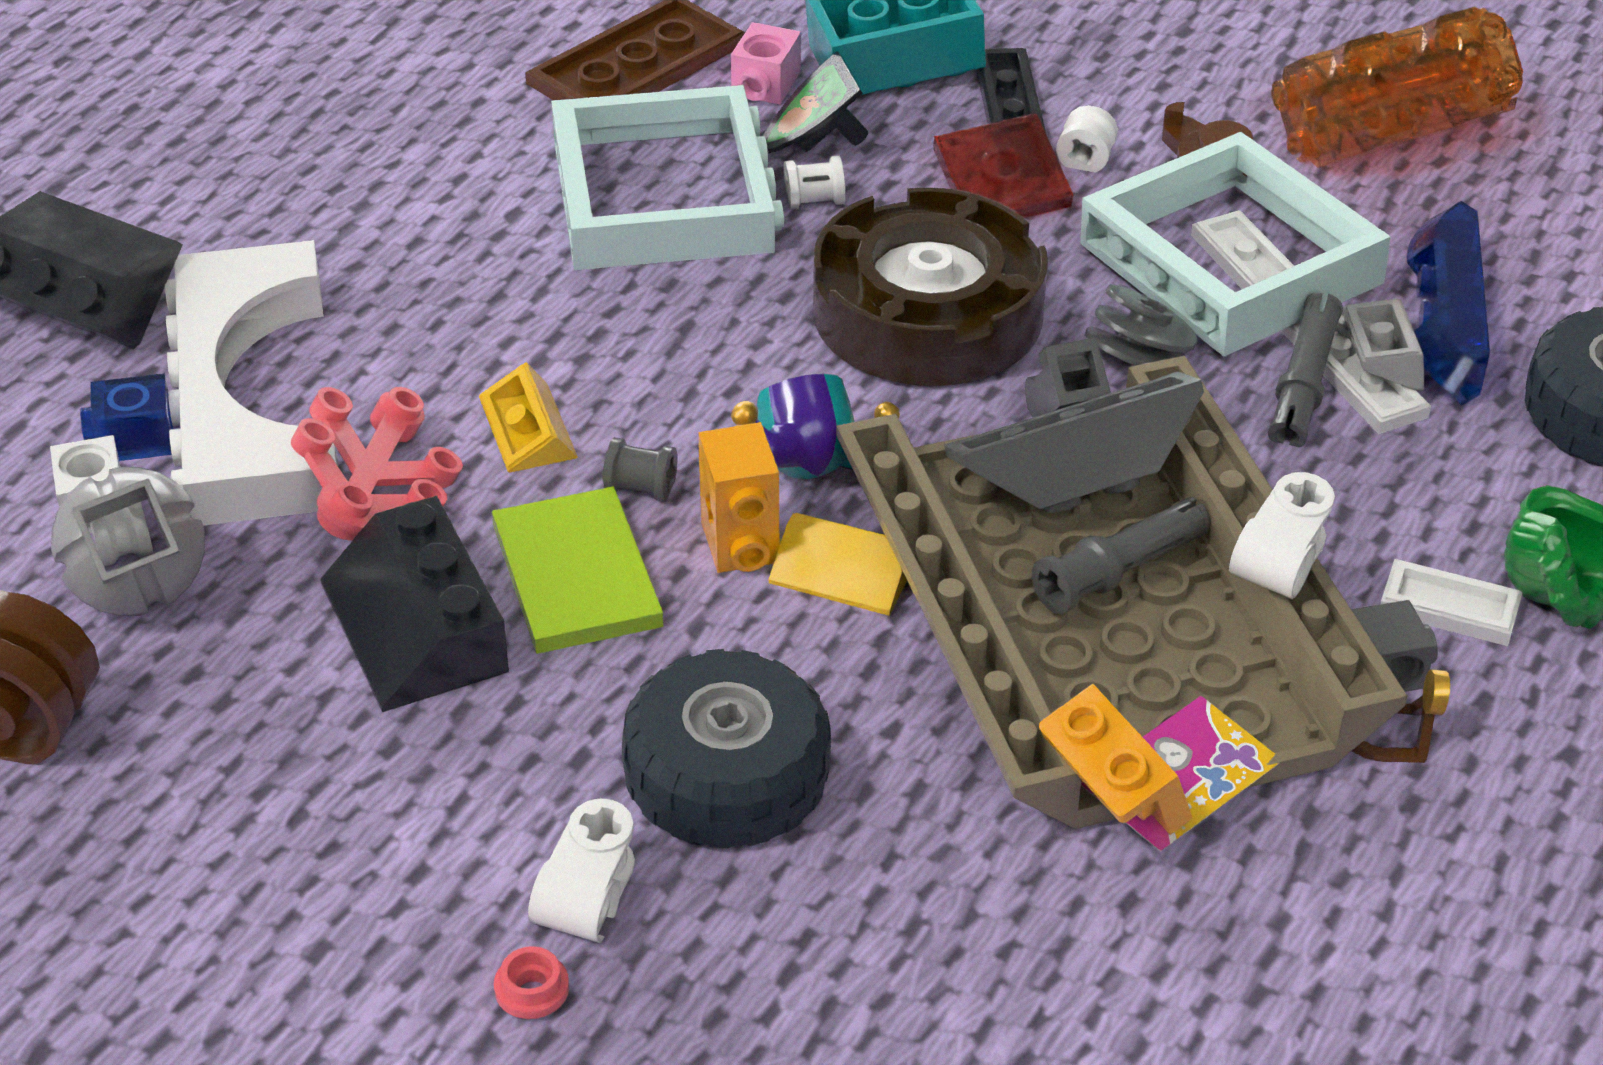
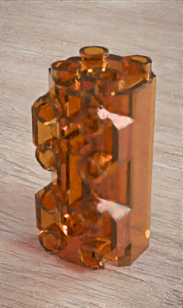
(1398, 86)

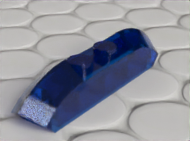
(1454, 315)

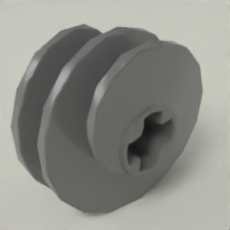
(1146, 333)

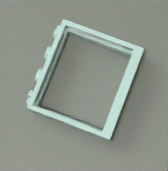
(669, 233)
(1225, 319)

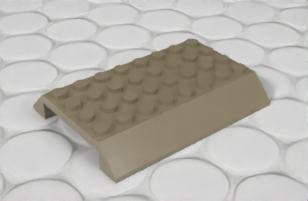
(1169, 632)

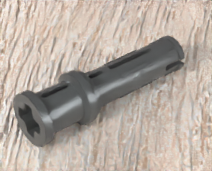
(1101, 562)

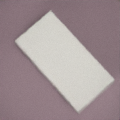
(1455, 601)

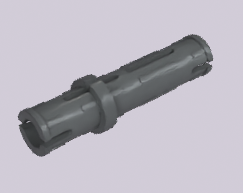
(1301, 388)

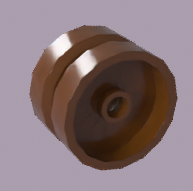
(43, 676)

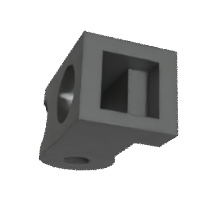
(1069, 376)

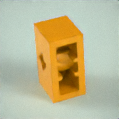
(739, 497)

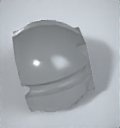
(142, 582)

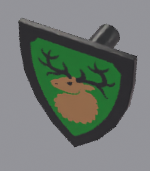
(818, 109)

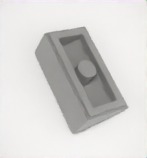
(1386, 341)

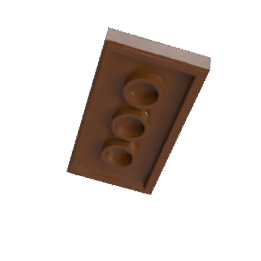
(638, 54)

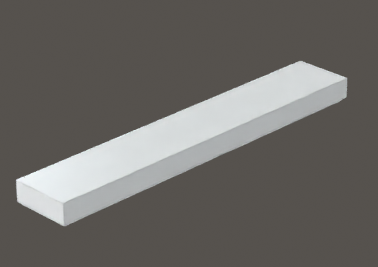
(1252, 258)

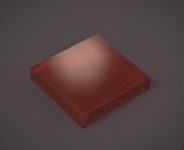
(1007, 164)

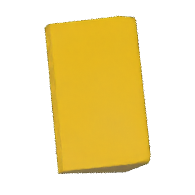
(526, 421)
(838, 564)

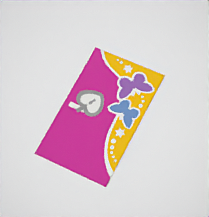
(1212, 762)

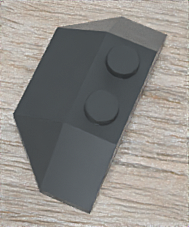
(1084, 445)

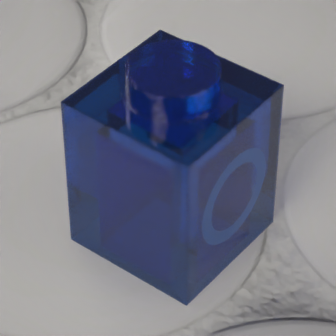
(133, 412)

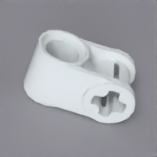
(1285, 535)
(585, 871)

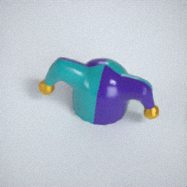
(802, 423)

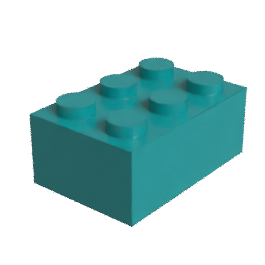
(898, 39)

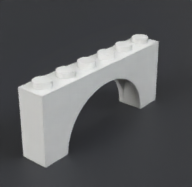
(222, 305)

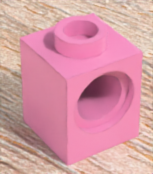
(766, 62)

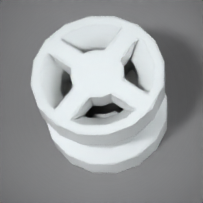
(1090, 126)
(122, 534)

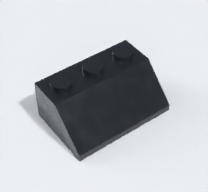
(83, 267)
(415, 606)

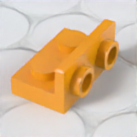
(1116, 761)

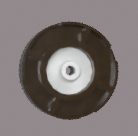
(929, 287)

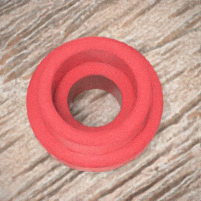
(526, 966)

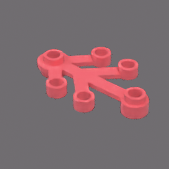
(349, 505)

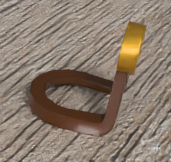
(1431, 703)

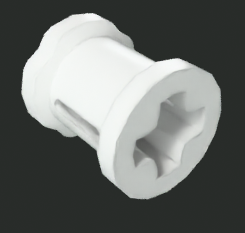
(814, 182)

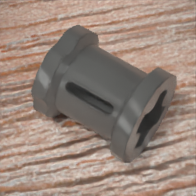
(640, 468)

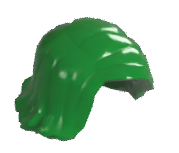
(1558, 554)

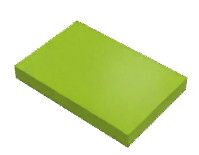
(576, 570)

